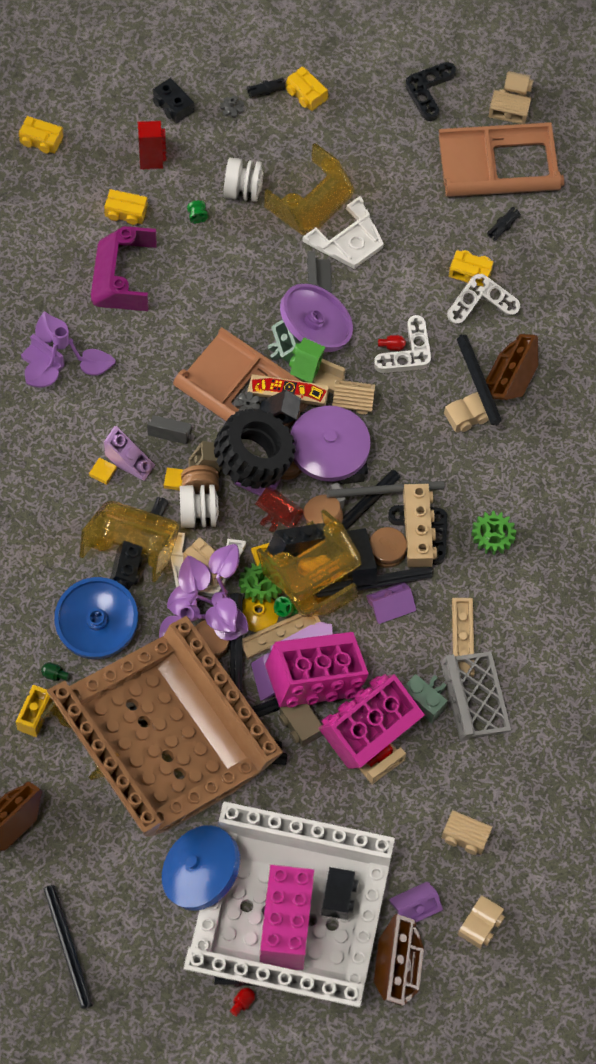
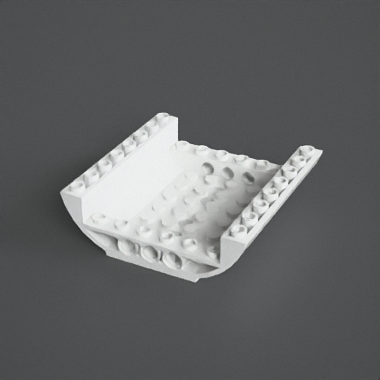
(335, 961)

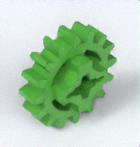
(493, 528)
(257, 585)

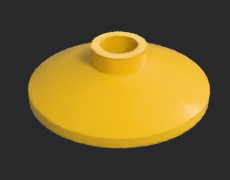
(261, 620)

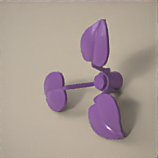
(51, 329)
(194, 577)
(224, 610)

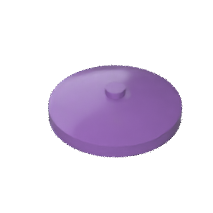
(317, 316)
(330, 443)

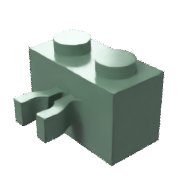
(284, 342)
(426, 697)

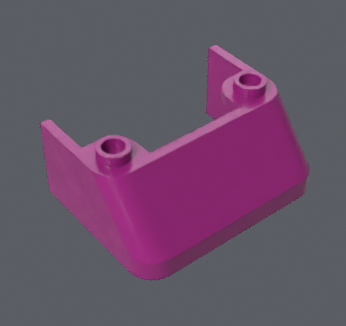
(112, 290)

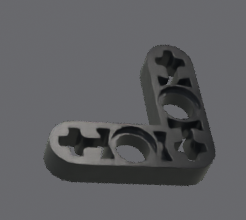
(423, 85)
(440, 527)

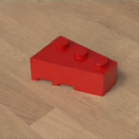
(151, 144)

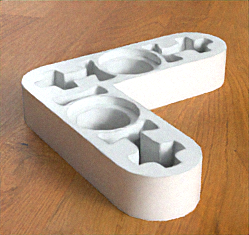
(484, 292)
(415, 352)

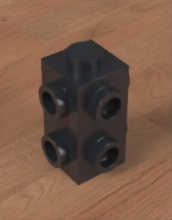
(126, 564)

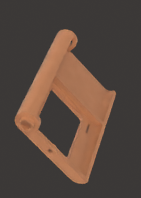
(471, 165)
(224, 372)

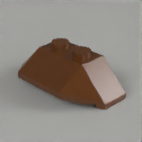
(514, 368)
(18, 812)
(399, 961)

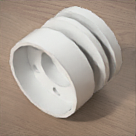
(243, 179)
(198, 506)

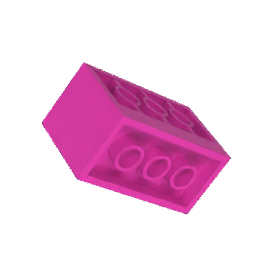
(316, 669)
(370, 720)
(286, 917)

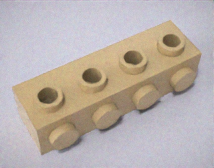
(418, 525)

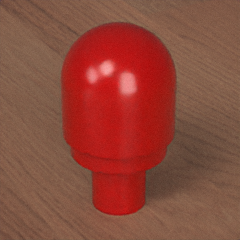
(393, 342)
(387, 751)
(242, 1000)

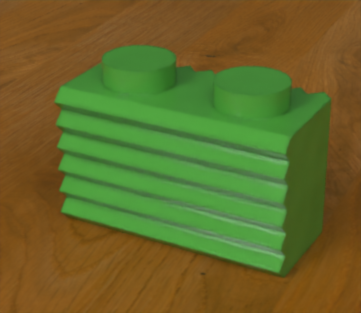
(306, 360)

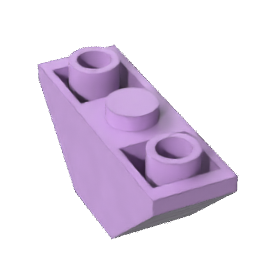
(127, 454)

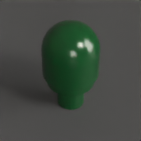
(54, 672)

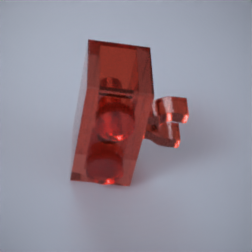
(278, 507)

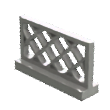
(458, 694)

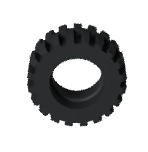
(242, 464)

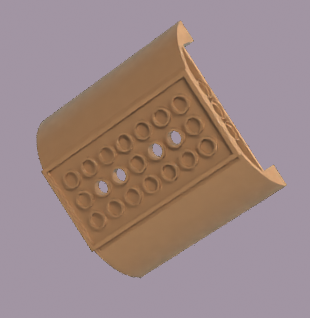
(190, 715)

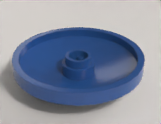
(96, 618)
(200, 868)

